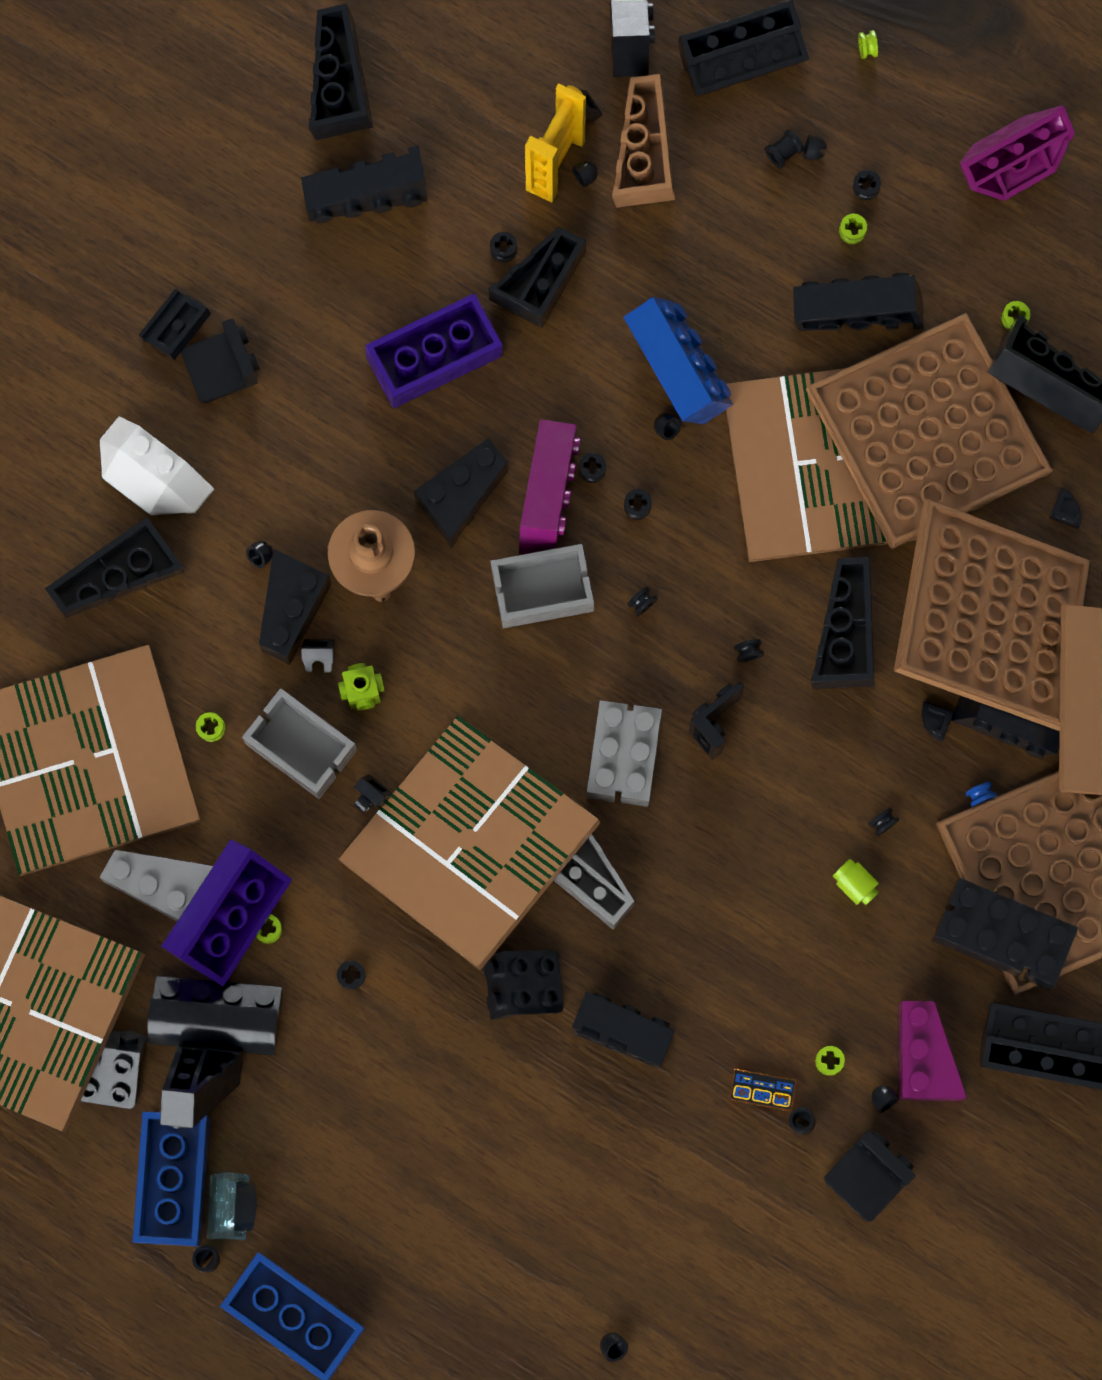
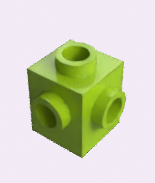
(364, 697)

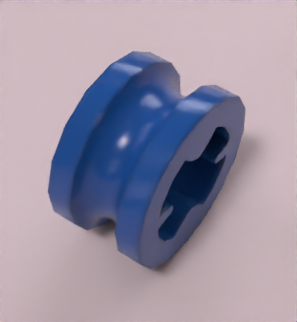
(981, 793)

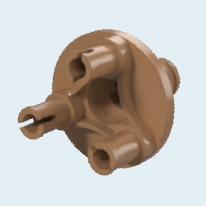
(367, 570)

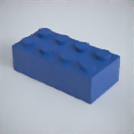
(679, 360)
(171, 1183)
(292, 1317)

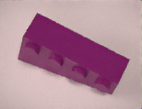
(547, 486)

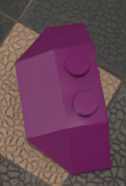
(1018, 154)

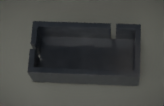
(1005, 933)

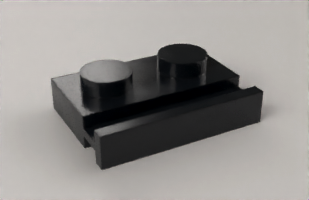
(174, 324)

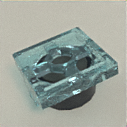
(230, 1206)

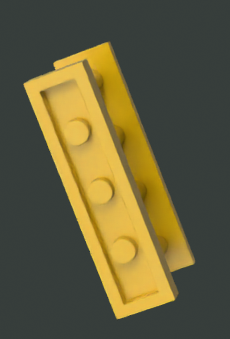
(546, 153)

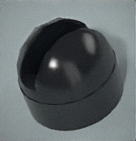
(812, 148)
(585, 173)
(667, 426)
(259, 554)
(884, 1098)
(806, 1115)
(202, 1255)
(613, 1347)

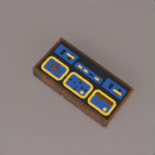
(762, 1090)

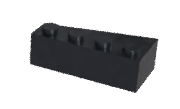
(339, 85)
(365, 187)
(859, 303)
(1048, 375)
(118, 569)
(846, 642)

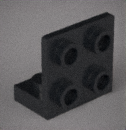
(708, 733)

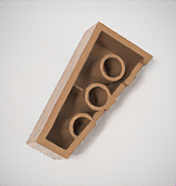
(644, 156)

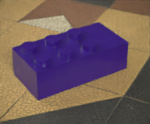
(433, 350)
(226, 912)

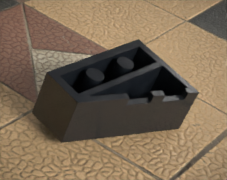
(631, 36)
(540, 279)
(461, 489)
(290, 605)
(1006, 727)
(622, 1029)
(198, 1083)

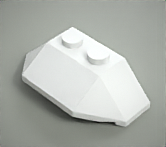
(150, 471)

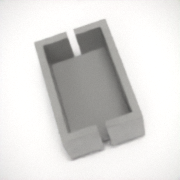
(542, 586)
(299, 743)
(624, 753)

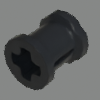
(784, 148)

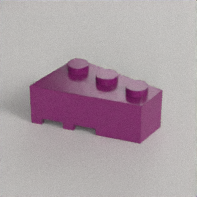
(924, 1056)

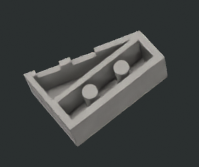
(155, 881)
(596, 884)

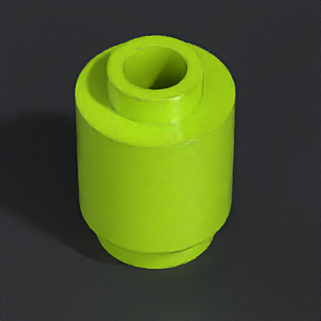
(856, 882)

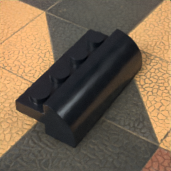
(743, 48)
(214, 1015)
(1042, 1045)

